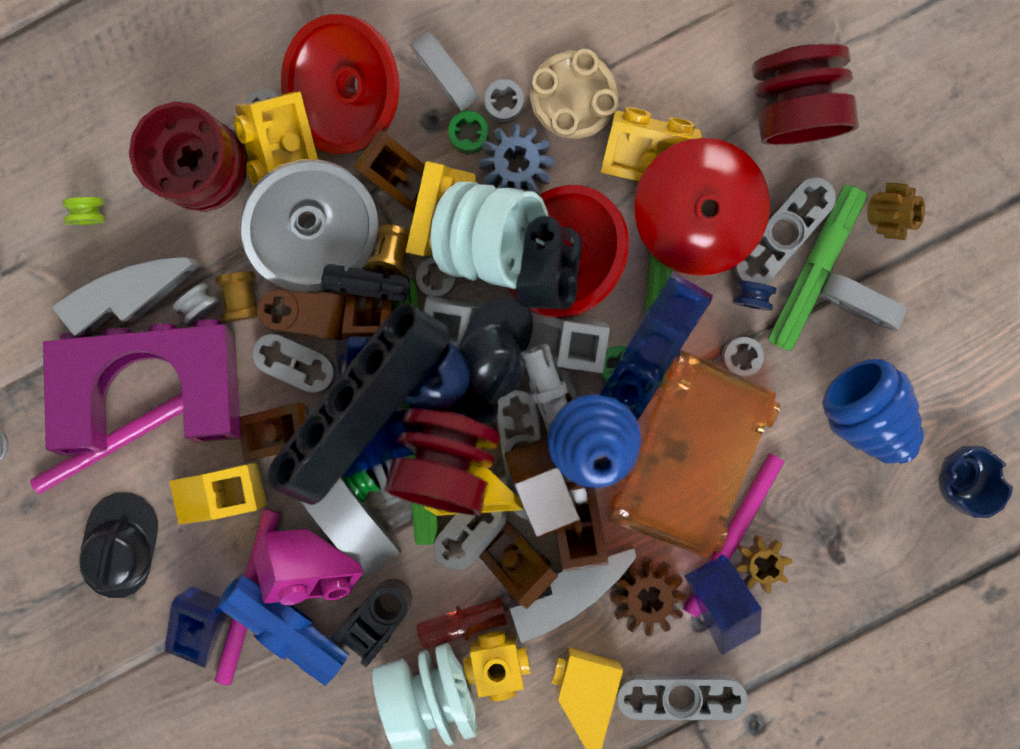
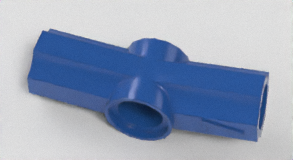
(283, 630)

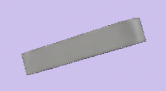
(814, 216)
(507, 422)
(714, 686)

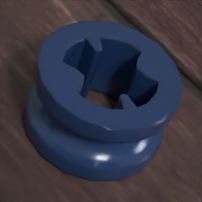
(754, 295)

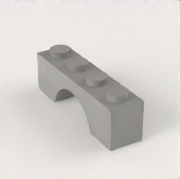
(573, 341)

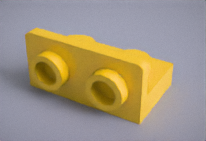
(274, 133)
(639, 138)
(434, 183)

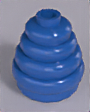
(875, 411)
(590, 429)

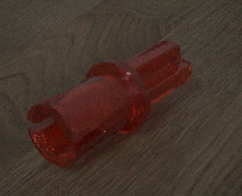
(461, 623)

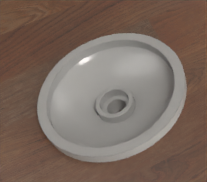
(297, 252)

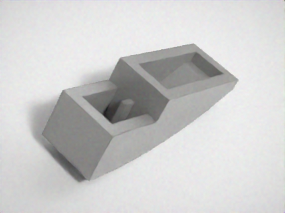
(124, 293)
(354, 528)
(570, 594)

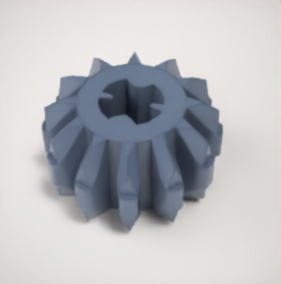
(516, 145)

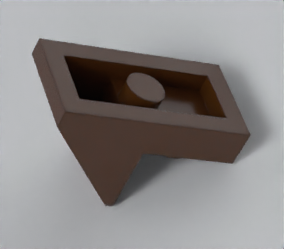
(269, 430)
(518, 565)

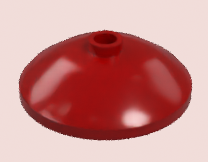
(324, 66)
(671, 201)
(604, 244)

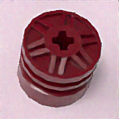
(803, 85)
(166, 150)
(444, 453)

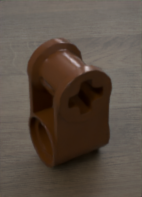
(311, 313)

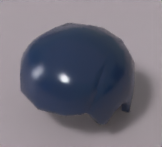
(443, 382)
(974, 482)

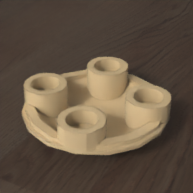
(574, 94)

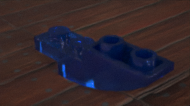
(656, 343)

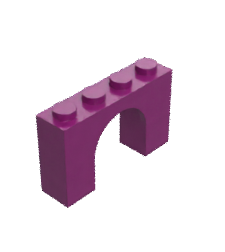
(83, 367)

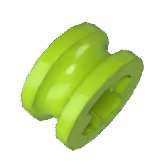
(84, 211)

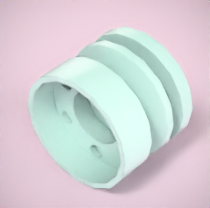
(482, 231)
(419, 703)

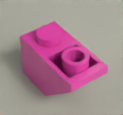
(302, 567)

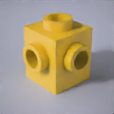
(502, 650)

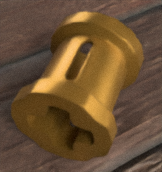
(390, 250)
(237, 296)

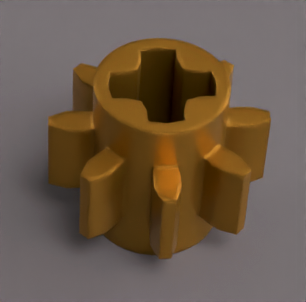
(896, 210)
(769, 553)

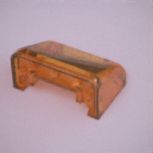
(694, 455)

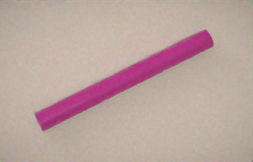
(115, 441)
(744, 516)
(237, 632)

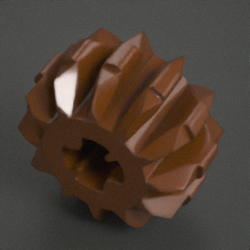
(664, 590)

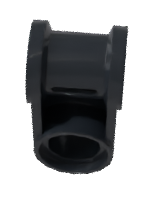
(549, 271)
(370, 625)

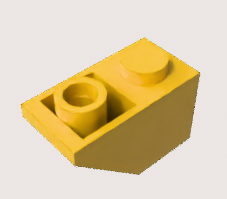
(218, 494)

